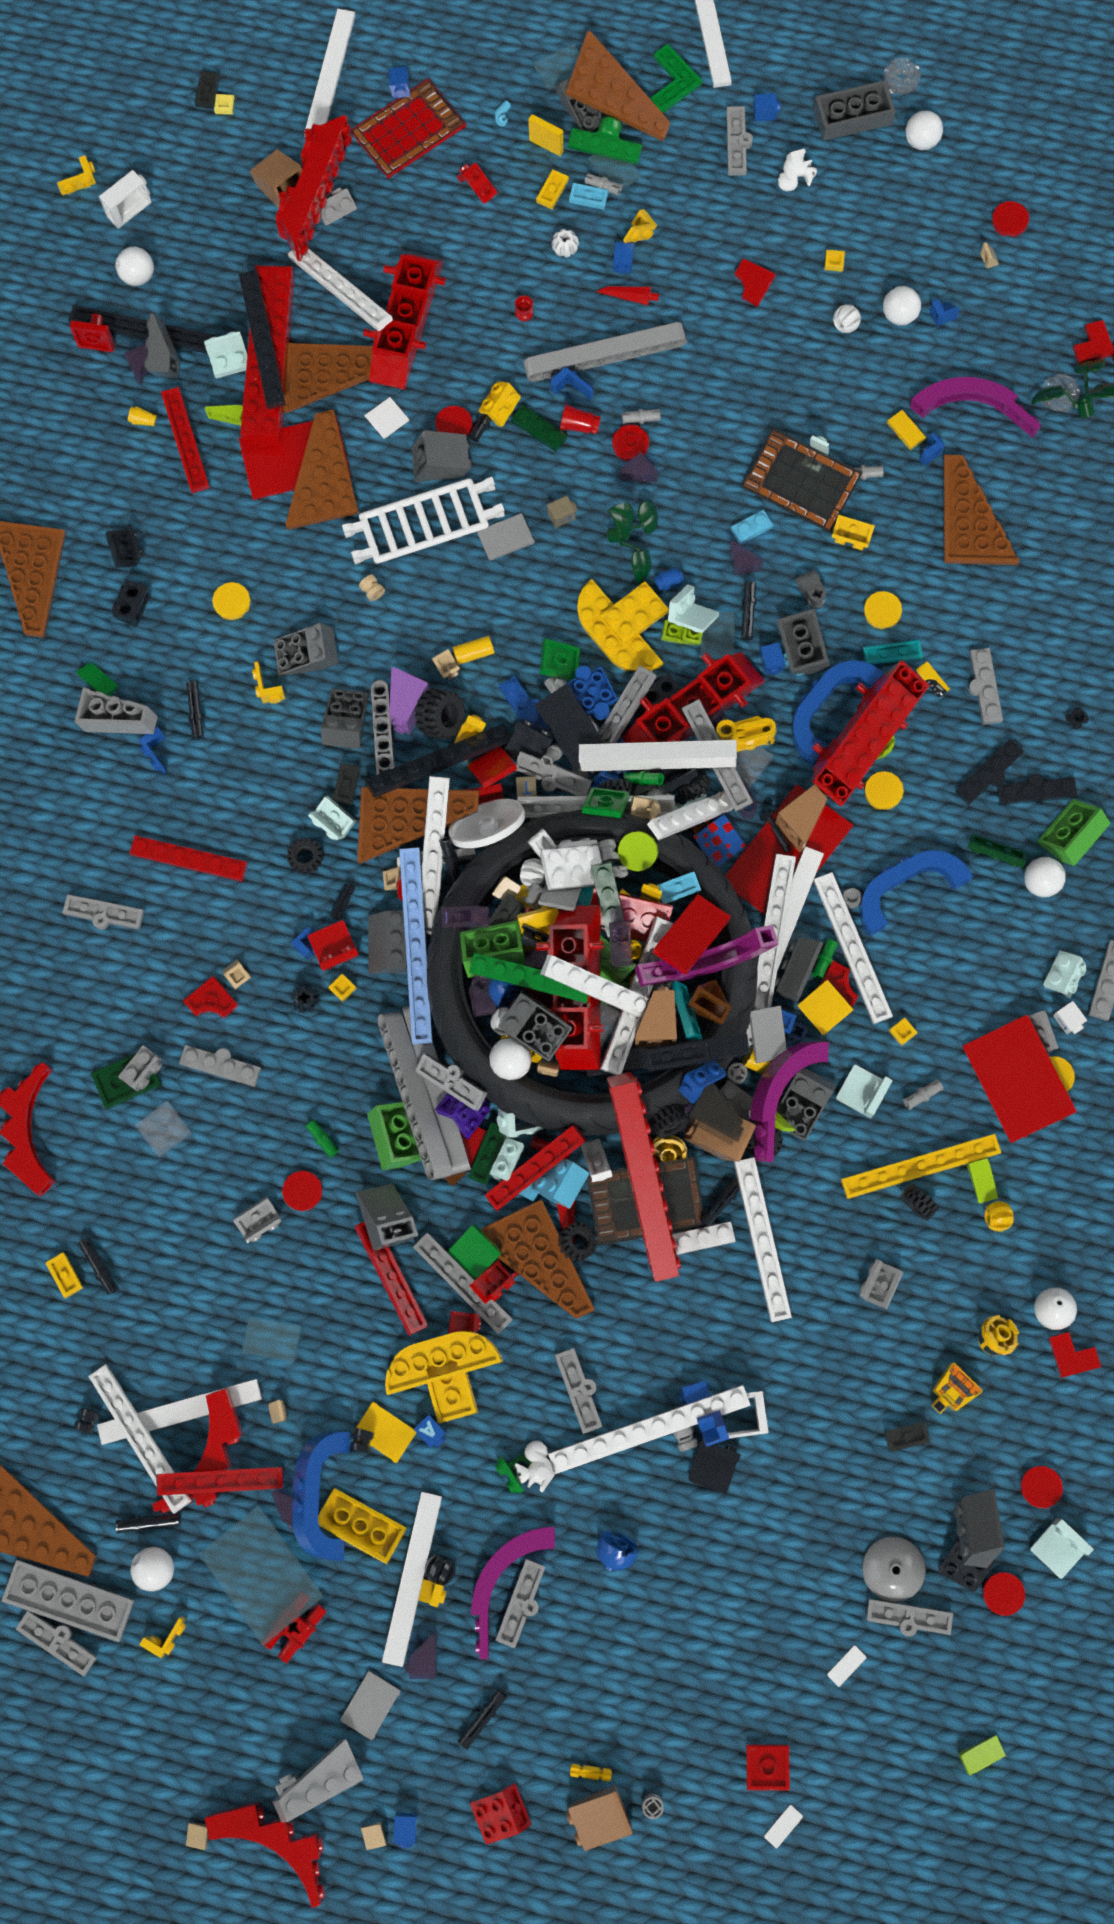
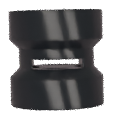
(89, 1416)
(362, 1435)

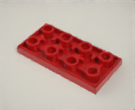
(691, 934)

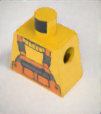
(954, 1389)

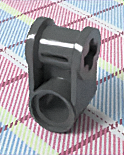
(812, 589)

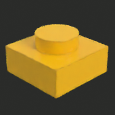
(834, 260)
(342, 987)
(903, 1031)

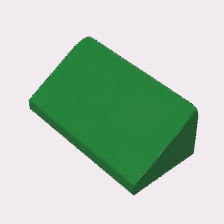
(97, 679)

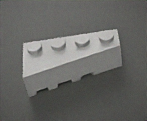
(112, 715)
(322, 1781)

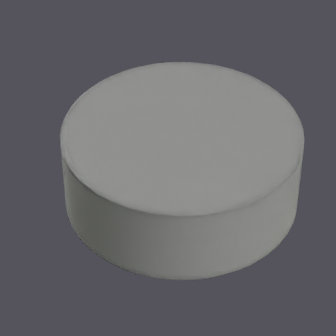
(852, 898)

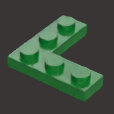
(684, 79)

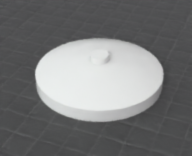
(490, 824)

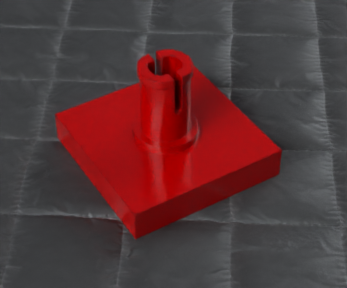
(92, 334)

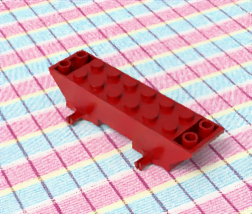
(302, 205)
(409, 306)
(717, 688)
(868, 732)
(577, 941)

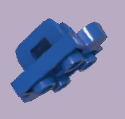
(593, 691)

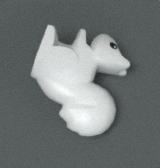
(796, 167)
(540, 1468)

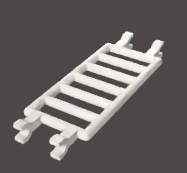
(474, 489)

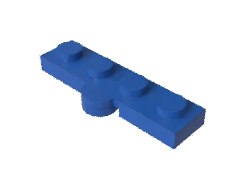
(521, 703)

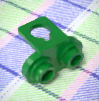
(507, 1469)

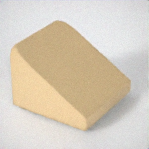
(988, 256)
(390, 878)
(506, 886)
(236, 974)
(548, 1067)
(277, 1411)
(197, 1836)
(374, 1836)

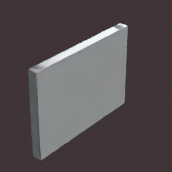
(505, 537)
(561, 899)
(767, 1033)
(370, 1705)

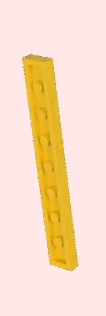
(920, 1166)

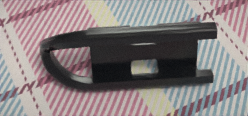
(529, 936)

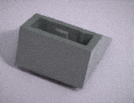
(583, 115)
(162, 356)
(306, 650)
(345, 718)
(534, 1025)
(805, 1101)
(386, 1217)

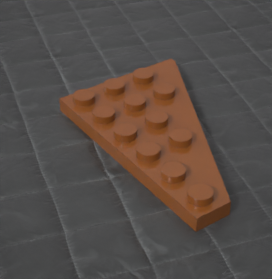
(608, 88)
(323, 370)
(323, 482)
(969, 524)
(32, 568)
(401, 818)
(533, 1251)
(35, 1533)

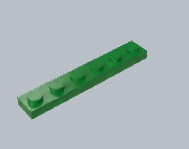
(522, 976)

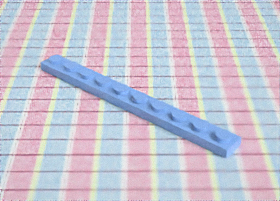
(415, 946)

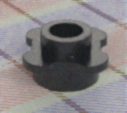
(1083, 718)

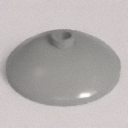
(878, 1568)

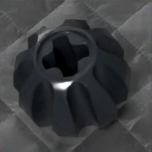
(299, 996)
(440, 1569)

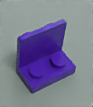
(463, 1116)

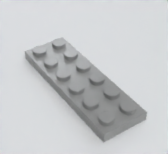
(68, 1600)

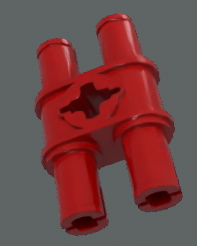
(298, 1637)

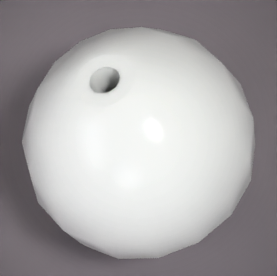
(924, 130)
(134, 266)
(902, 305)
(1044, 877)
(510, 1059)
(1055, 1308)
(152, 1569)

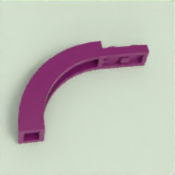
(974, 390)
(712, 960)
(771, 1087)
(518, 1546)

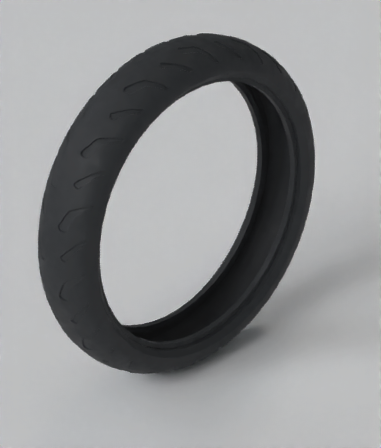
(446, 972)

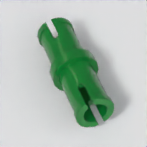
(644, 778)
(824, 959)
(322, 1138)

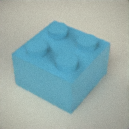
(561, 1183)

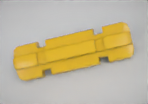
(590, 1772)

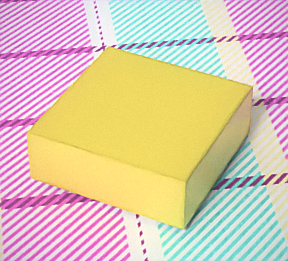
(224, 104)

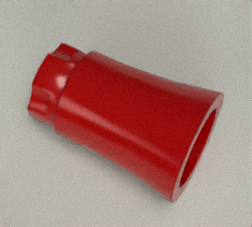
(579, 420)

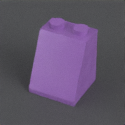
(404, 695)

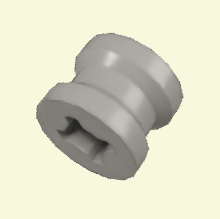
(738, 1070)

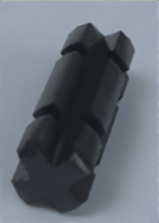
(342, 901)

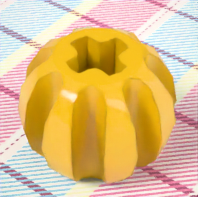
(999, 1216)

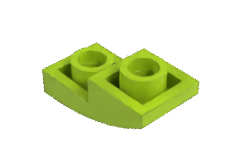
(680, 634)

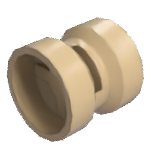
(371, 587)

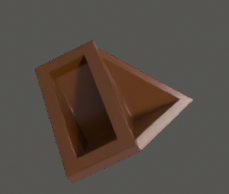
(710, 1002)

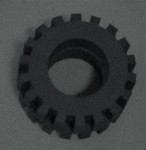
(439, 713)

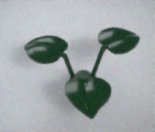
(1084, 402)
(623, 517)

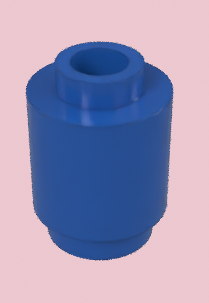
(669, 579)

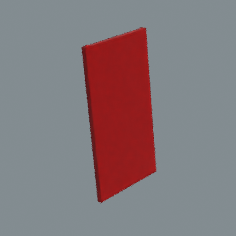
(754, 869)

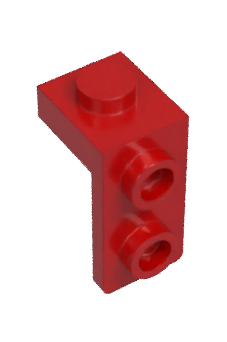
(477, 181)

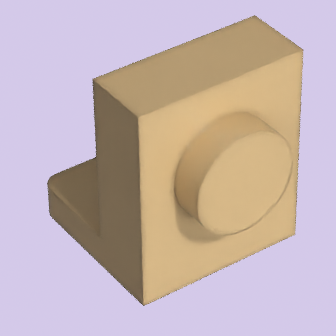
(446, 664)
(644, 808)

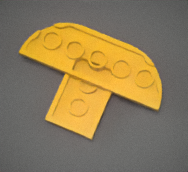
(618, 625)
(444, 1368)

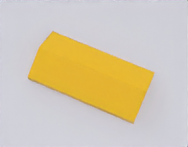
(360, 1526)

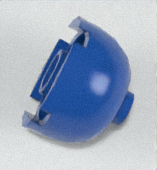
(503, 993)
(615, 1551)

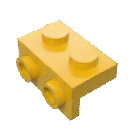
(500, 402)
(852, 531)

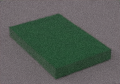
(113, 1089)

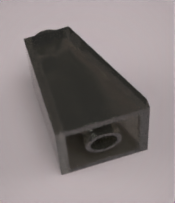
(717, 1116)

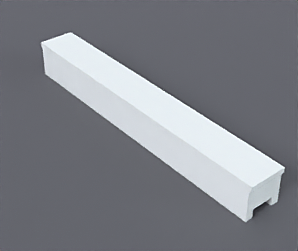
(658, 755)

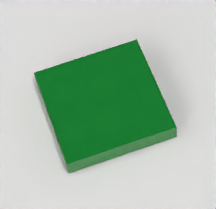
(559, 660)
(605, 802)
(474, 1252)

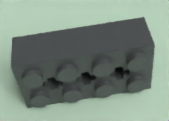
(854, 110)

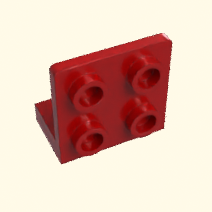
(333, 945)
(501, 1814)

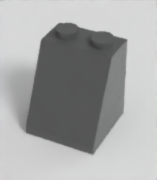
(440, 456)

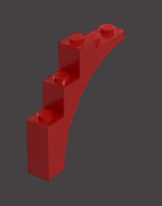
(17, 1130)
(223, 1428)
(300, 1852)

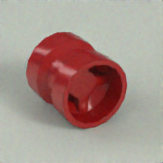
(524, 308)

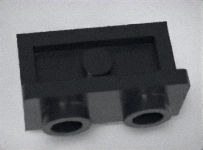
(124, 547)
(674, 778)

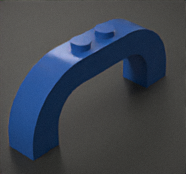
(837, 675)
(938, 861)
(306, 1495)

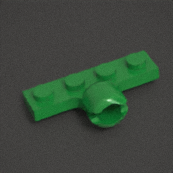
(606, 142)

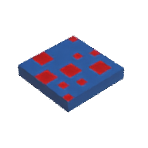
(719, 840)

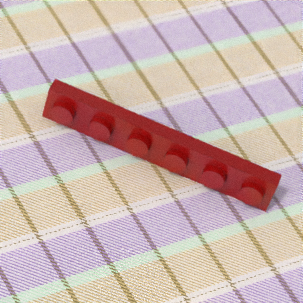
(185, 440)
(188, 858)
(536, 1167)
(394, 1284)
(219, 1481)

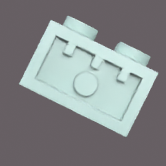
(227, 354)
(690, 615)
(863, 1091)
(1060, 1547)

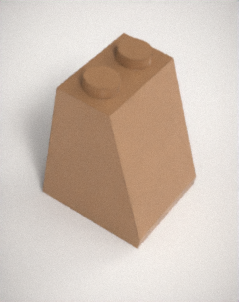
(275, 175)
(801, 816)
(659, 1020)
(717, 1146)
(599, 1818)

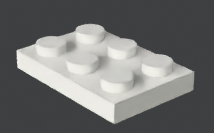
(569, 866)

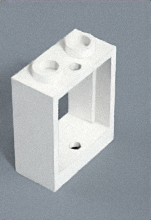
(125, 199)
(760, 1416)

